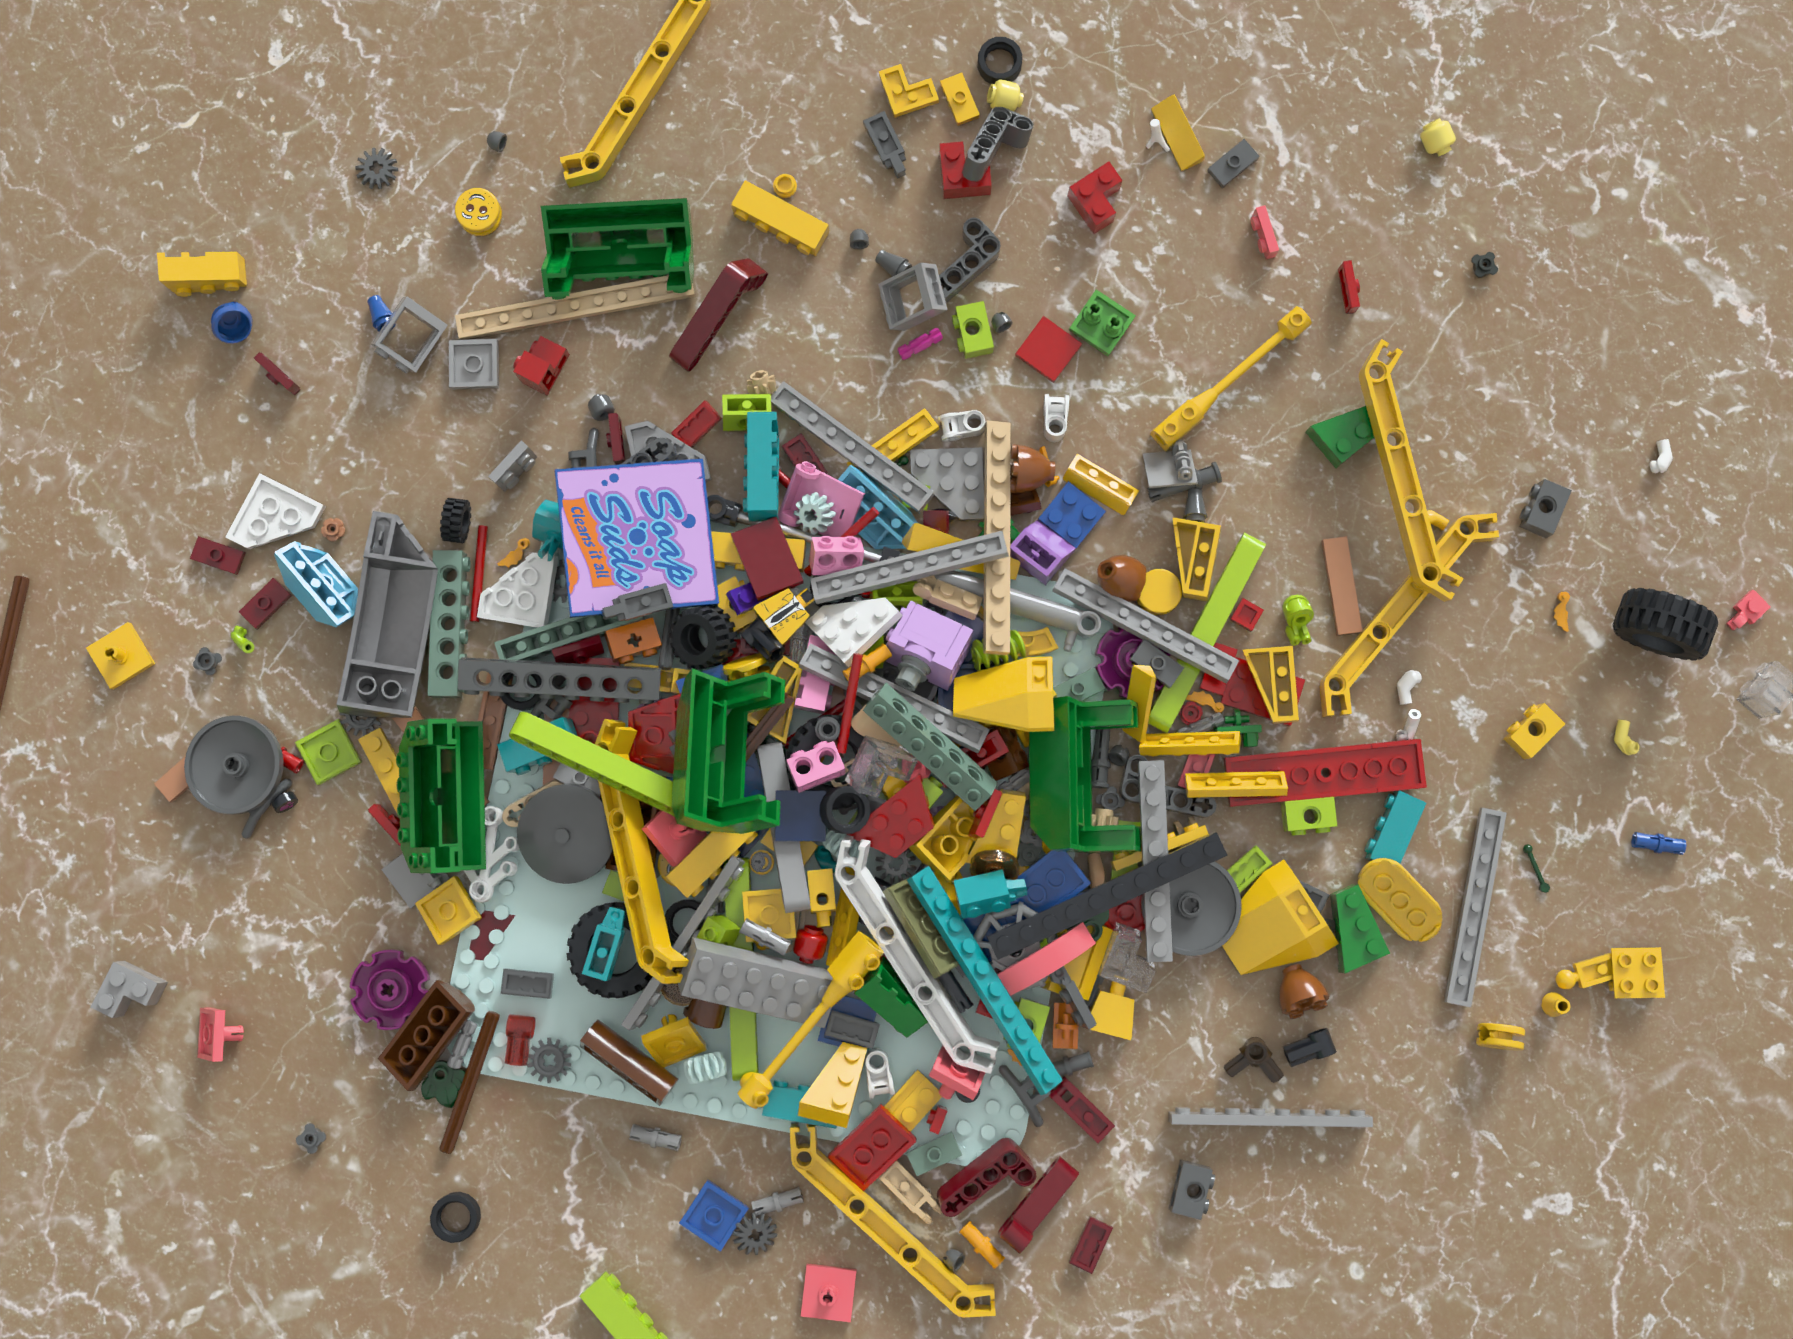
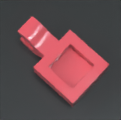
(1749, 610)

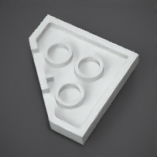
(273, 514)
(522, 593)
(853, 625)

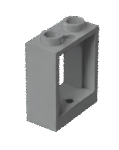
(930, 291)
(421, 314)

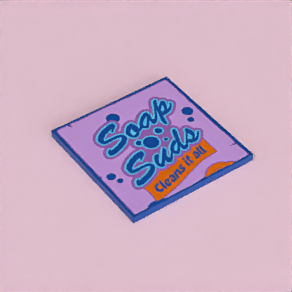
(635, 531)

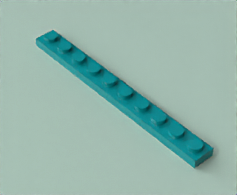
(984, 980)

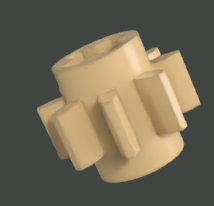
(761, 383)
(1104, 817)

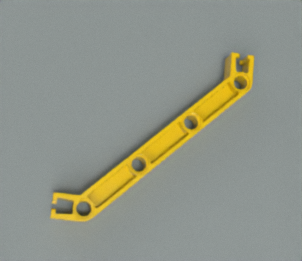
(637, 94)
(1402, 474)
(1396, 612)
(636, 867)
(887, 1230)

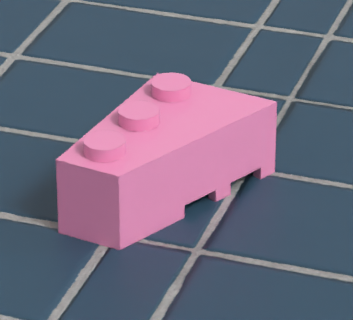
(812, 689)

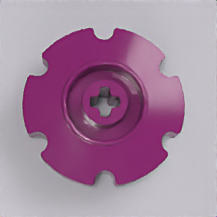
(1115, 666)
(373, 981)

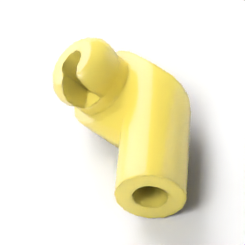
(1622, 739)

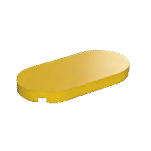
(1400, 900)

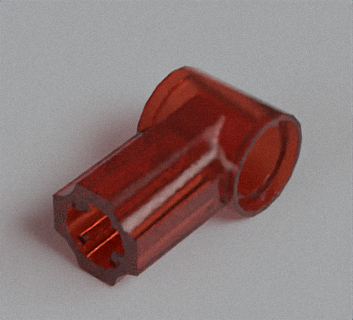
(519, 1032)

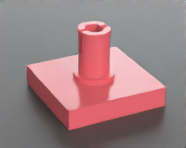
(671, 838)
(214, 1033)
(955, 1077)
(828, 1292)

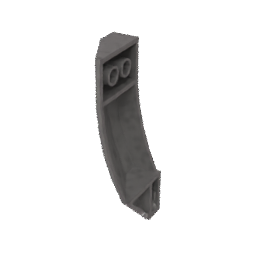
(388, 623)

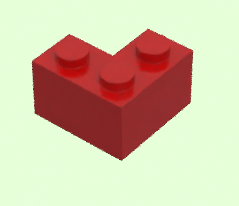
(953, 182)
(1091, 196)
(541, 365)

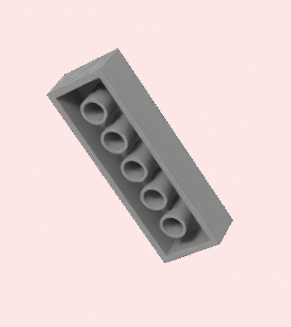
(754, 981)

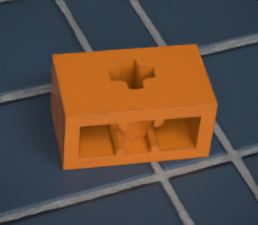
(642, 631)

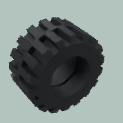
(687, 641)

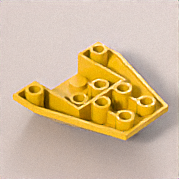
(1008, 695)
(1277, 924)

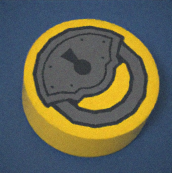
(761, 862)

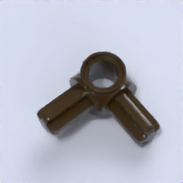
(1262, 1060)

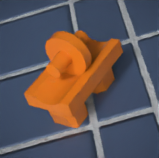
(1064, 1028)

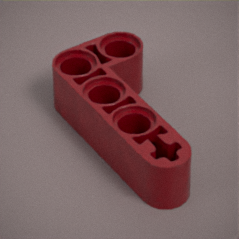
(956, 1197)
(1036, 1205)

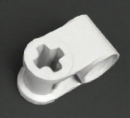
(1055, 412)
(960, 426)
(879, 1078)

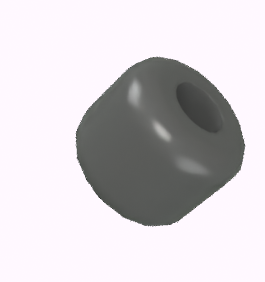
(600, 407)

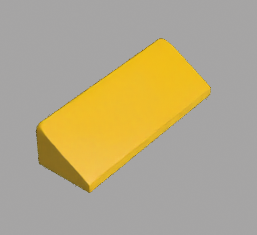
(1178, 133)
(1100, 484)
(1141, 691)
(1094, 963)

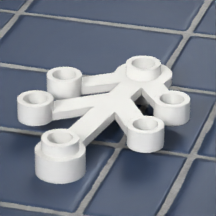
(484, 879)

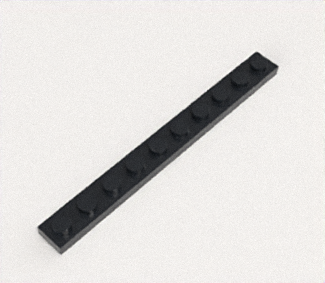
(1107, 895)

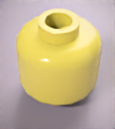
(1005, 95)
(1437, 137)

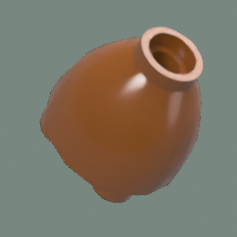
(1029, 469)
(1122, 577)
(1301, 992)

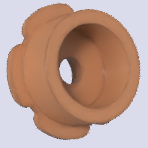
(339, 529)

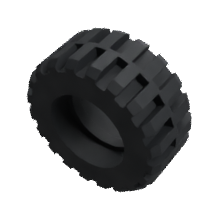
(1665, 624)
(805, 739)
(621, 984)

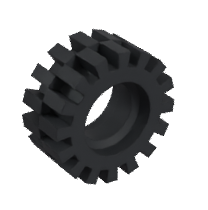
(455, 520)

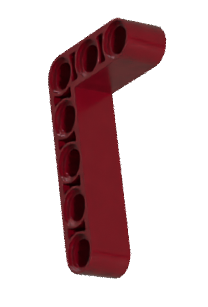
(734, 280)

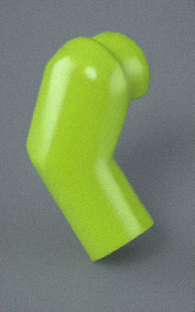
(239, 639)

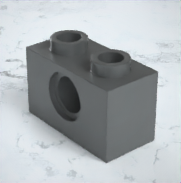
(1555, 499)
(1188, 1174)

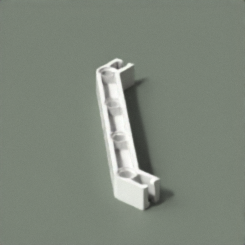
(907, 962)

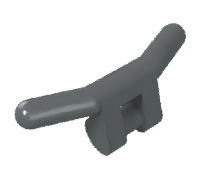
(588, 454)
(543, 704)
(257, 813)
(1021, 1090)

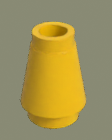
(1550, 1004)

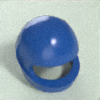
(231, 322)

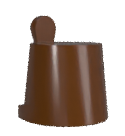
(705, 1013)

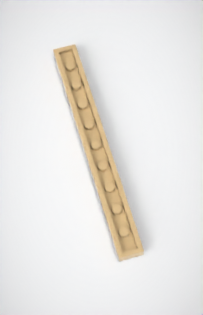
(572, 307)
(997, 518)

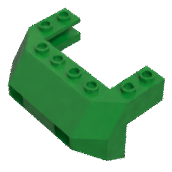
(617, 242)
(713, 753)
(1064, 778)
(442, 796)

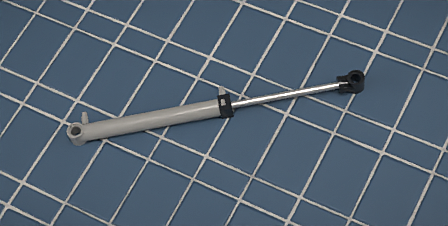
(1021, 603)

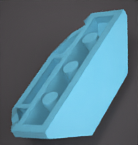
(893, 518)
(318, 583)

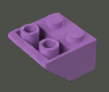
(1041, 551)

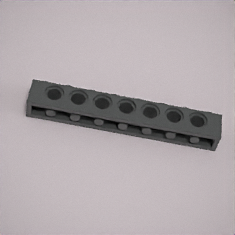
(471, 667)

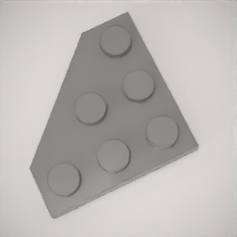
(643, 433)
(954, 478)

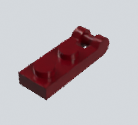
(1082, 1111)

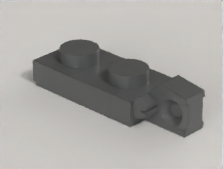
(886, 142)
(639, 603)
(1072, 996)

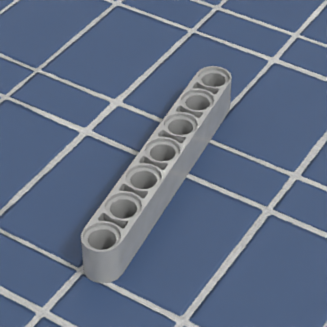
(787, 853)

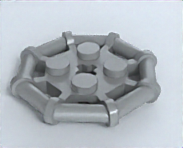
(991, 918)

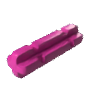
(920, 343)

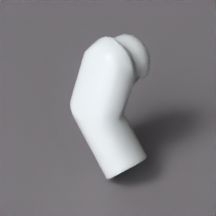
(1664, 459)
(1405, 684)
(1410, 726)

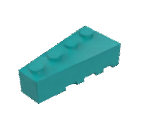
(761, 466)

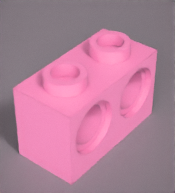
(835, 554)
(818, 772)

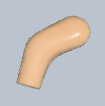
(1096, 870)

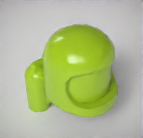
(1297, 615)

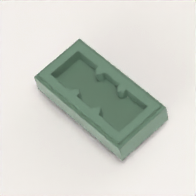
(1081, 686)
(934, 1153)

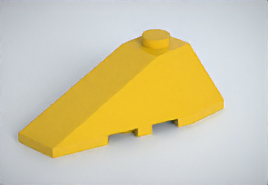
(948, 843)

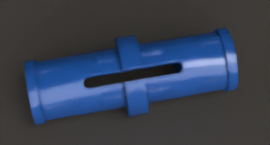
(1658, 843)

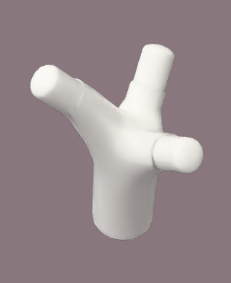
(1156, 135)

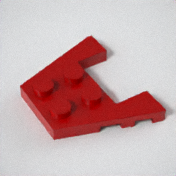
(652, 739)

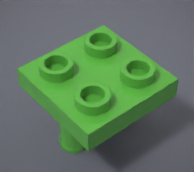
(1102, 322)

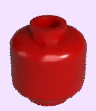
(810, 944)

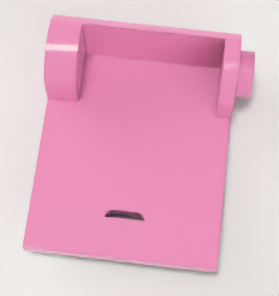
(807, 480)

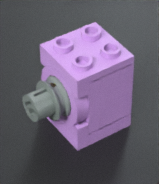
(927, 647)

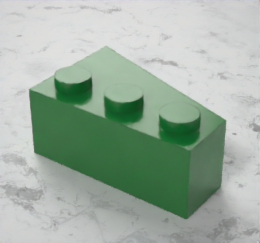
(1342, 435)
(1355, 930)
(891, 999)

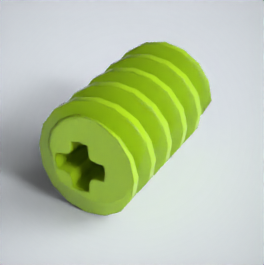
(1016, 646)

